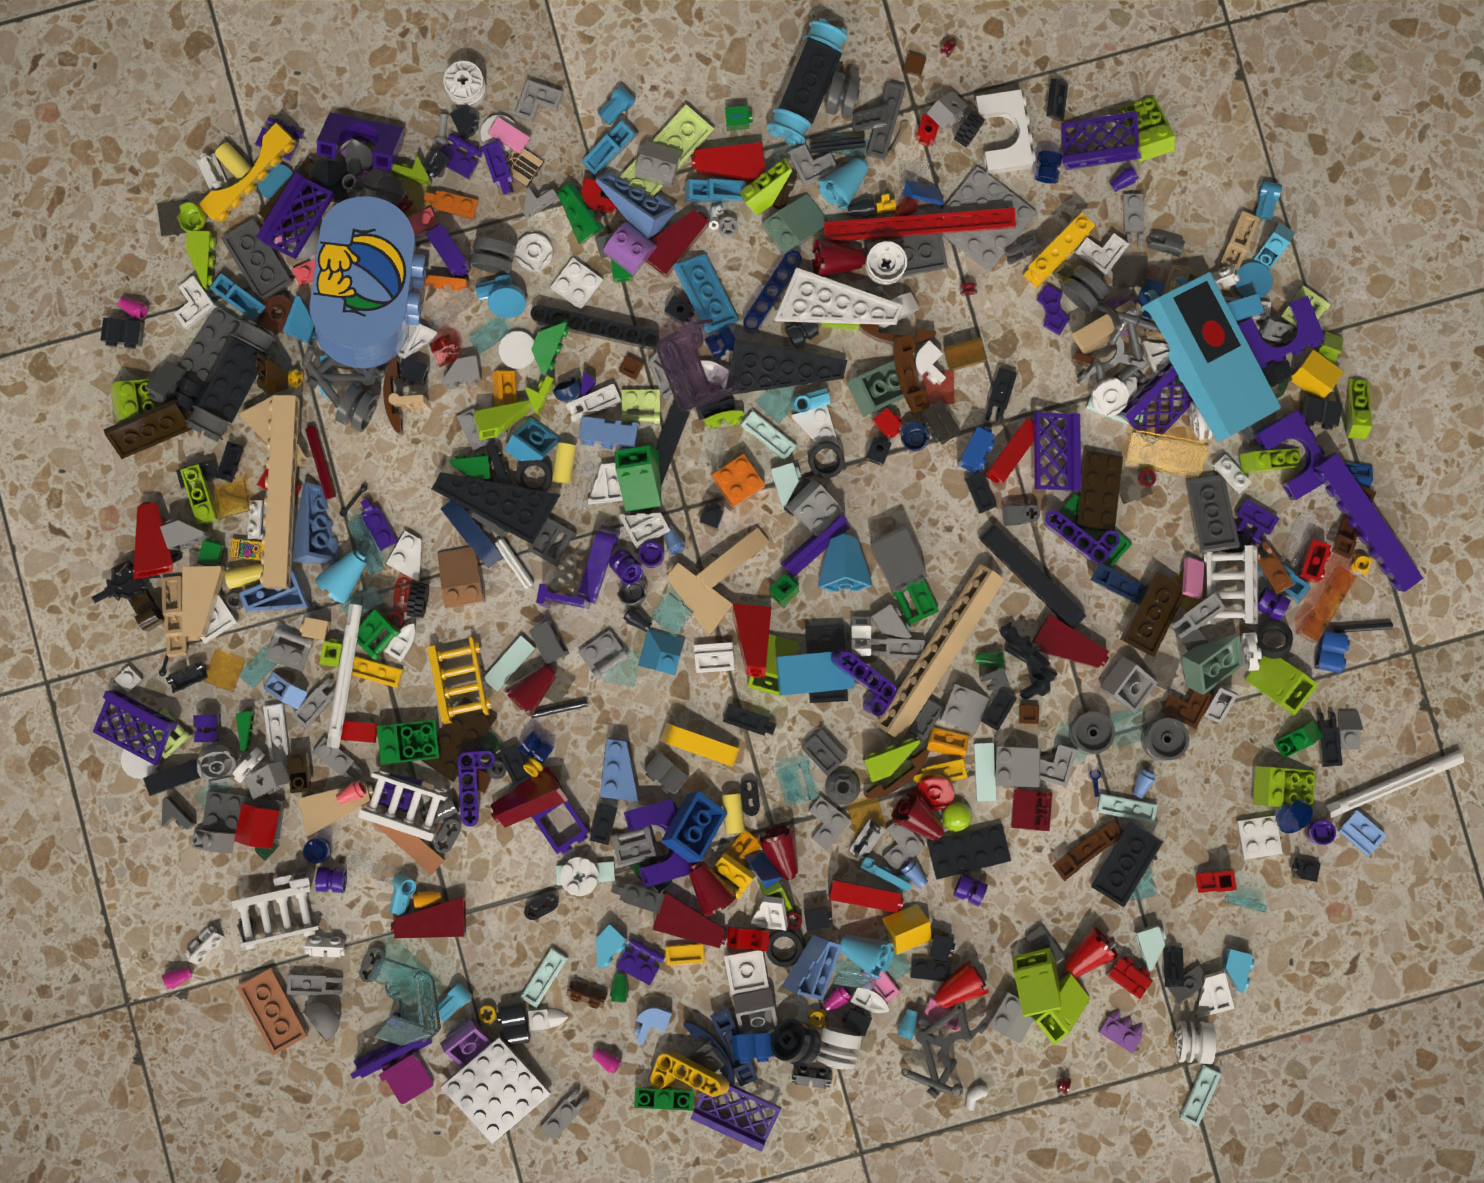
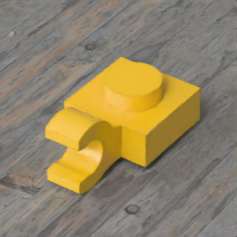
(885, 205)

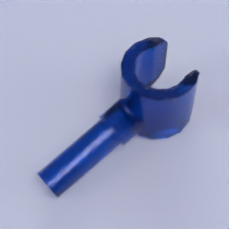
(1095, 782)

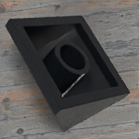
(329, 176)

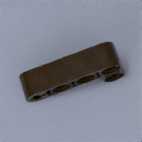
(144, 605)

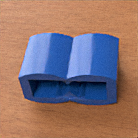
(1331, 652)
(752, 1047)

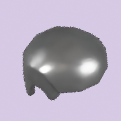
(632, 594)

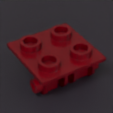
(1031, 810)

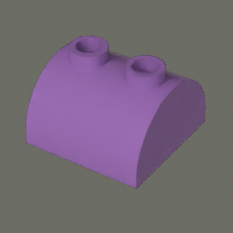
(629, 248)
(465, 1042)

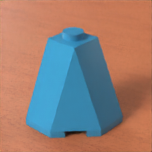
(844, 566)

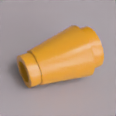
(426, 899)

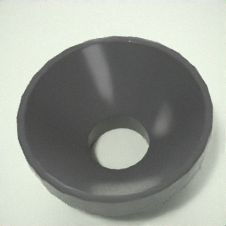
(832, 783)

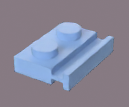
(1362, 833)

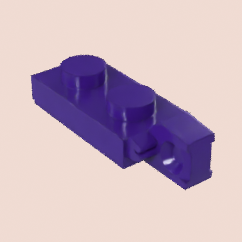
(498, 166)
(378, 525)

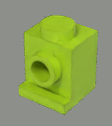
(326, 657)

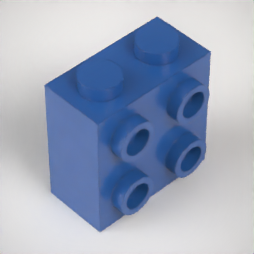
(978, 445)

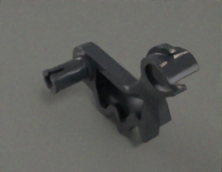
(1035, 661)

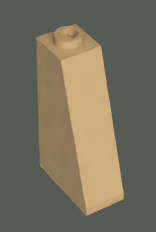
(1099, 332)
(258, 417)
(199, 597)
(707, 606)
(324, 809)

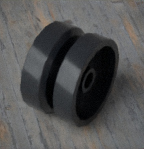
(795, 1042)

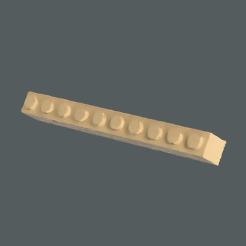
(281, 492)
(940, 652)

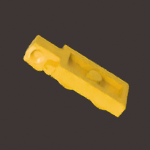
(952, 770)

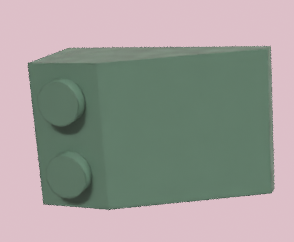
(794, 224)
(876, 389)
(1212, 663)

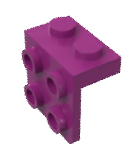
(407, 1077)

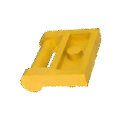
(734, 872)

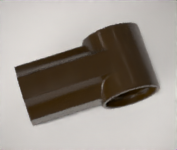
(782, 197)

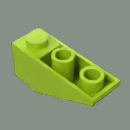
(765, 189)
(200, 250)
(1358, 409)
(496, 420)
(1270, 460)
(199, 496)

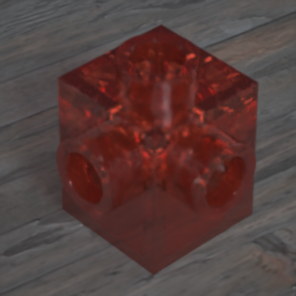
(445, 350)

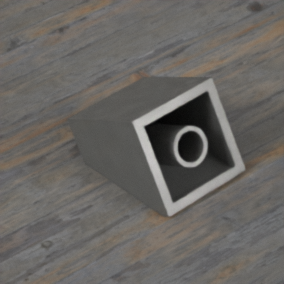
(898, 559)

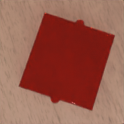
(943, 392)

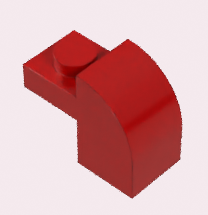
(593, 198)
(1216, 880)
(748, 938)

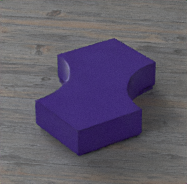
(1054, 317)

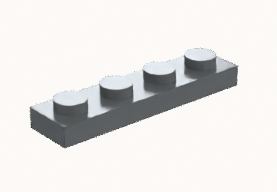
(882, 135)

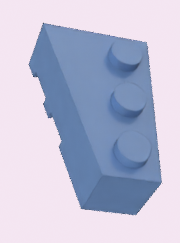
(608, 433)
(262, 599)
(618, 773)
(813, 968)

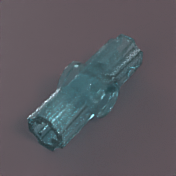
(361, 534)

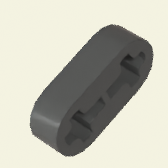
(451, 838)
(368, 962)

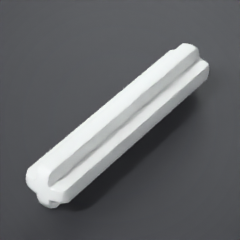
(514, 563)

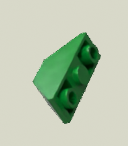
(548, 344)
(667, 1098)

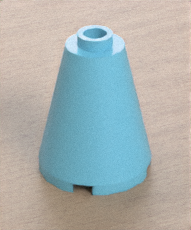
(843, 183)
(342, 576)
(868, 953)

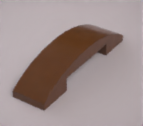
(871, 331)
(392, 373)
(907, 374)
(1346, 535)
(879, 791)
(1087, 849)

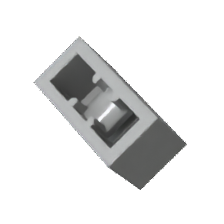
(948, 110)
(267, 779)

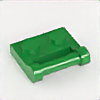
(921, 599)
(371, 629)

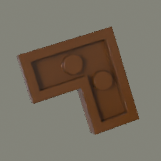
(1190, 712)

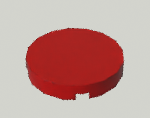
(936, 791)

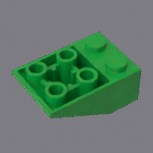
(639, 477)
(407, 742)

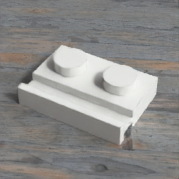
(714, 657)

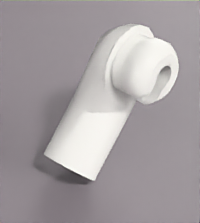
(714, 216)
(974, 1094)

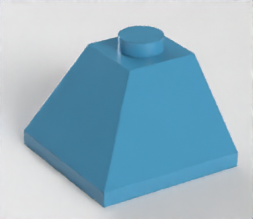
(299, 322)
(531, 441)
(661, 652)

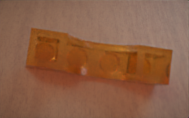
(1331, 598)

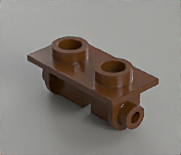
(579, 994)

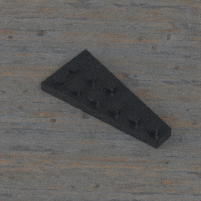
(771, 367)
(507, 506)

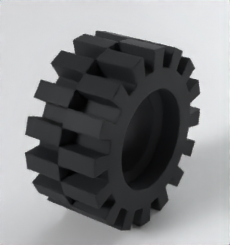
(969, 128)
(417, 599)

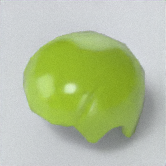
(191, 216)
(957, 816)

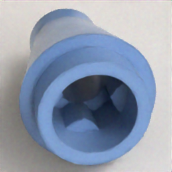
(673, 541)
(1144, 781)
(913, 873)

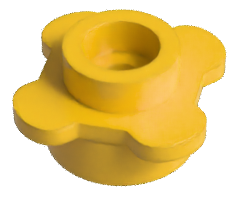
(295, 378)
(1356, 564)
(813, 1014)

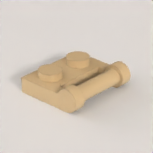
(413, 401)

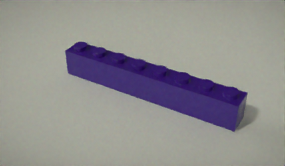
(1367, 522)

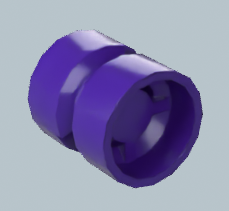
(651, 555)
(626, 567)
(1277, 608)
(206, 721)
(1320, 832)
(334, 880)
(964, 886)

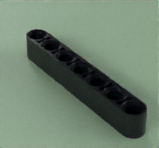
(603, 332)
(1032, 576)

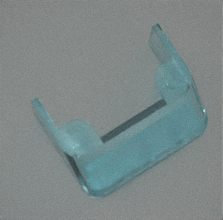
(416, 999)

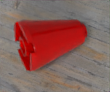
(1090, 953)
(961, 986)

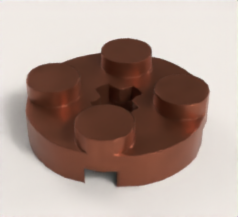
(274, 304)

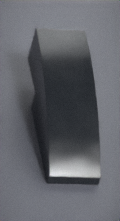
(171, 778)

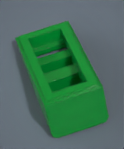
(245, 727)

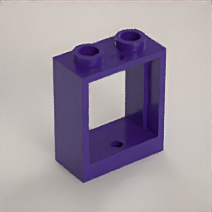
(448, 252)
(567, 845)

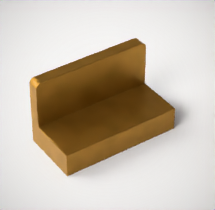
(965, 354)

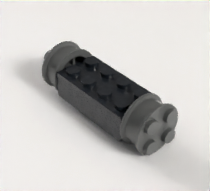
(229, 380)

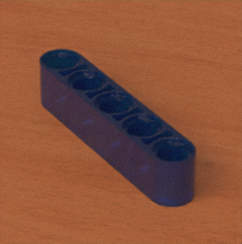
(770, 301)

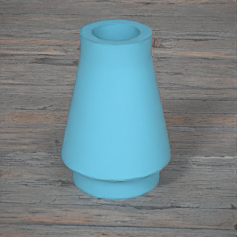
(907, 1027)

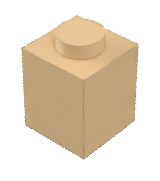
(315, 629)

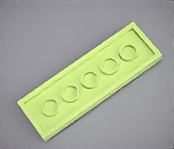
(685, 133)

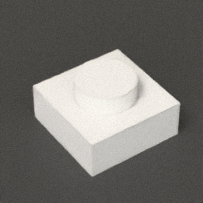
(128, 679)

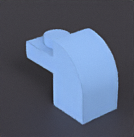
(652, 1017)

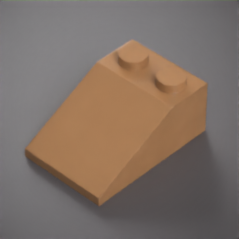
(460, 578)

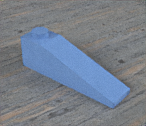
(640, 209)
(313, 533)

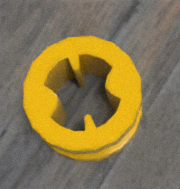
(533, 767)
(482, 1010)

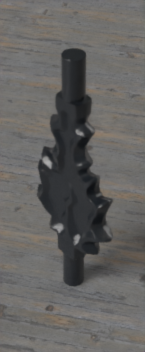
(123, 584)

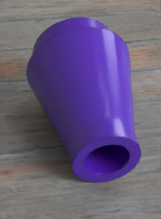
(1124, 178)

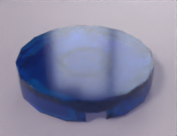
(1294, 816)

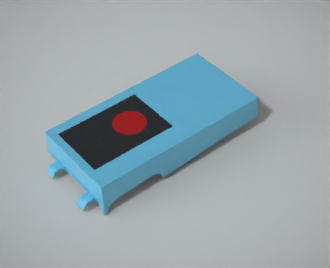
(1212, 356)

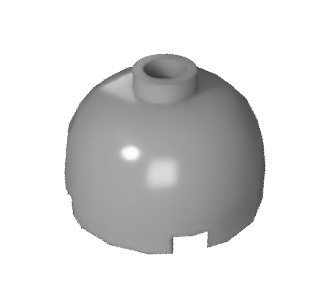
(310, 248)
(216, 763)
(323, 1019)

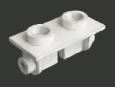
(212, 172)
(1226, 276)
(1232, 474)
(255, 525)
(316, 945)
(197, 952)

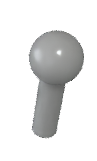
(440, 140)

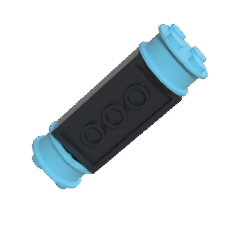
(807, 82)

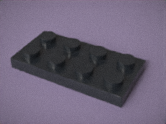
(821, 640)
(968, 851)
(1127, 863)

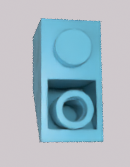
(1274, 245)
(607, 944)
(1237, 967)

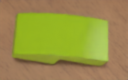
(730, 417)

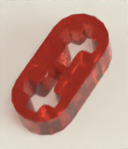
(398, 594)

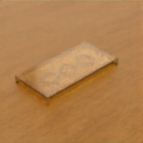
(1166, 454)

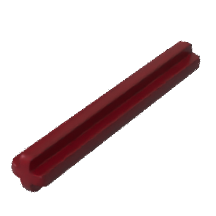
(320, 462)

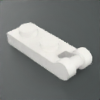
(593, 402)

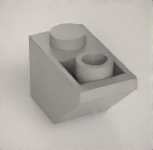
(463, 371)
(890, 624)
(213, 841)

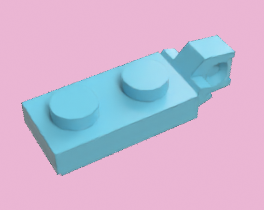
(885, 874)

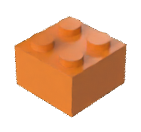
(738, 481)

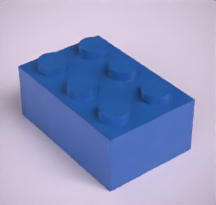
(694, 827)

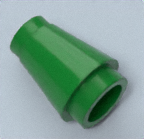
(991, 659)
(619, 989)

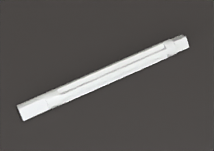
(344, 676)
(1395, 783)

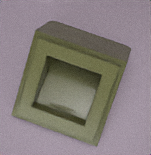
(1064, 271)

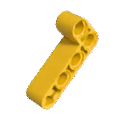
(699, 744)
(691, 1077)

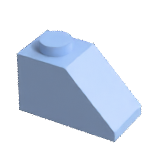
(285, 690)

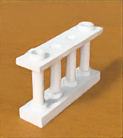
(1249, 575)
(407, 824)
(281, 897)

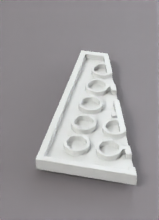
(827, 301)

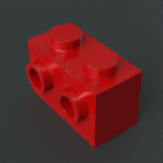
(1314, 561)

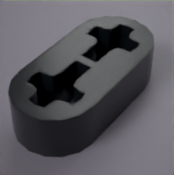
(755, 798)
(544, 910)

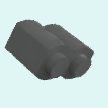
(666, 773)

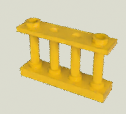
(1059, 250)
(443, 693)

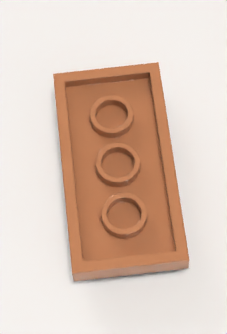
(272, 1011)

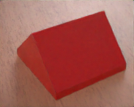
(256, 826)

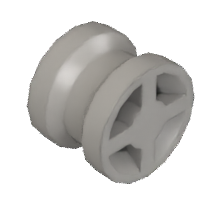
(728, 223)

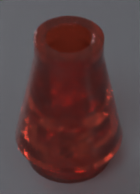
(906, 207)

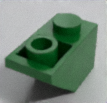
(475, 467)
(1298, 739)

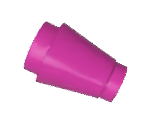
(133, 307)
(176, 977)
(837, 998)
(607, 1060)

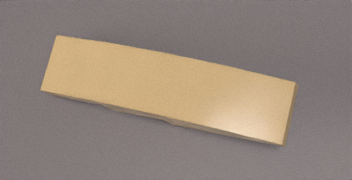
(1238, 242)
(733, 559)
(172, 610)

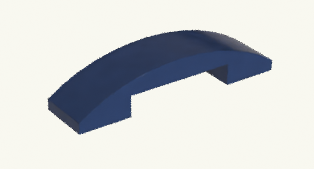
(472, 533)
(1117, 583)
(725, 1029)
(696, 1030)

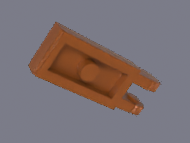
(1274, 570)

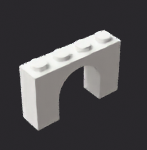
(1010, 106)

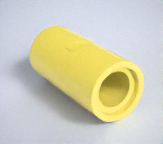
(233, 161)
(564, 463)
(243, 576)
(734, 819)

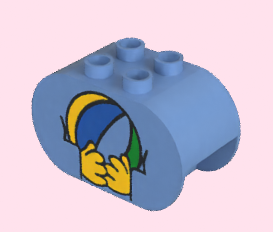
(366, 282)

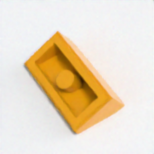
(504, 387)
(948, 742)
(742, 846)

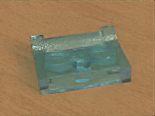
(790, 784)

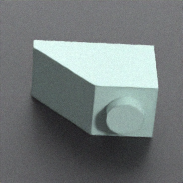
(785, 480)
(1150, 944)

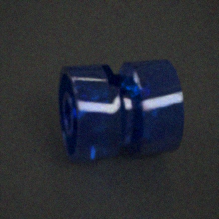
(1048, 167)
(727, 339)
(536, 748)
(317, 850)

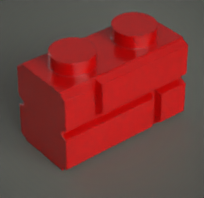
(1129, 977)

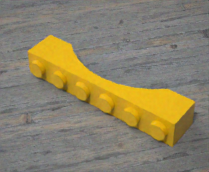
(274, 146)

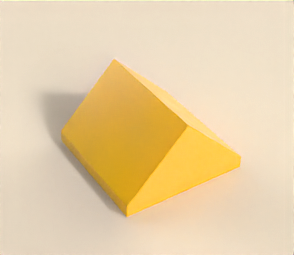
(1317, 375)
(908, 928)

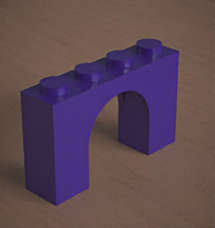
(342, 128)
(1308, 334)
(1294, 427)
(660, 815)

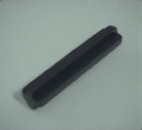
(838, 144)

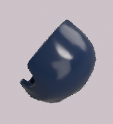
(568, 390)
(915, 436)

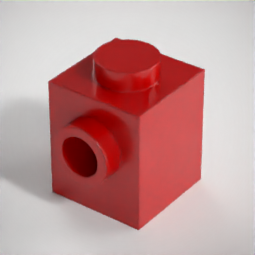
(927, 131)
(888, 423)

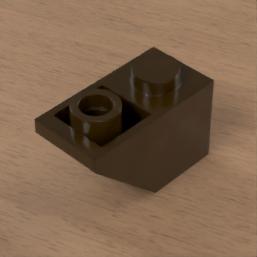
(271, 375)
(299, 772)

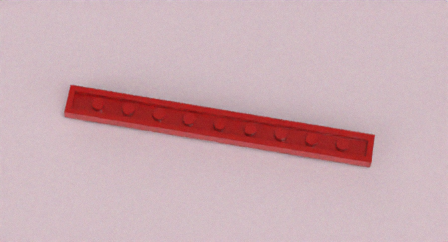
(920, 225)

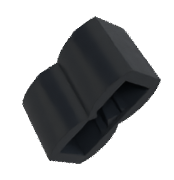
(122, 332)
(1321, 412)
(514, 1024)

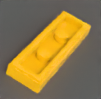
(376, 672)

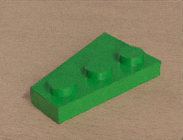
(580, 218)

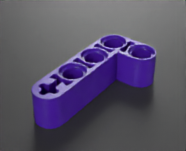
(1078, 533)
(597, 563)
(862, 676)
(471, 787)

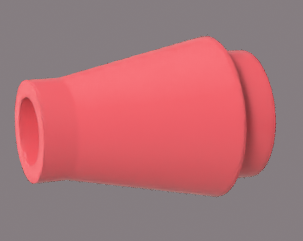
(352, 792)

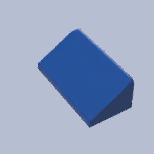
(923, 192)
(1144, 299)
(1361, 472)
(763, 869)

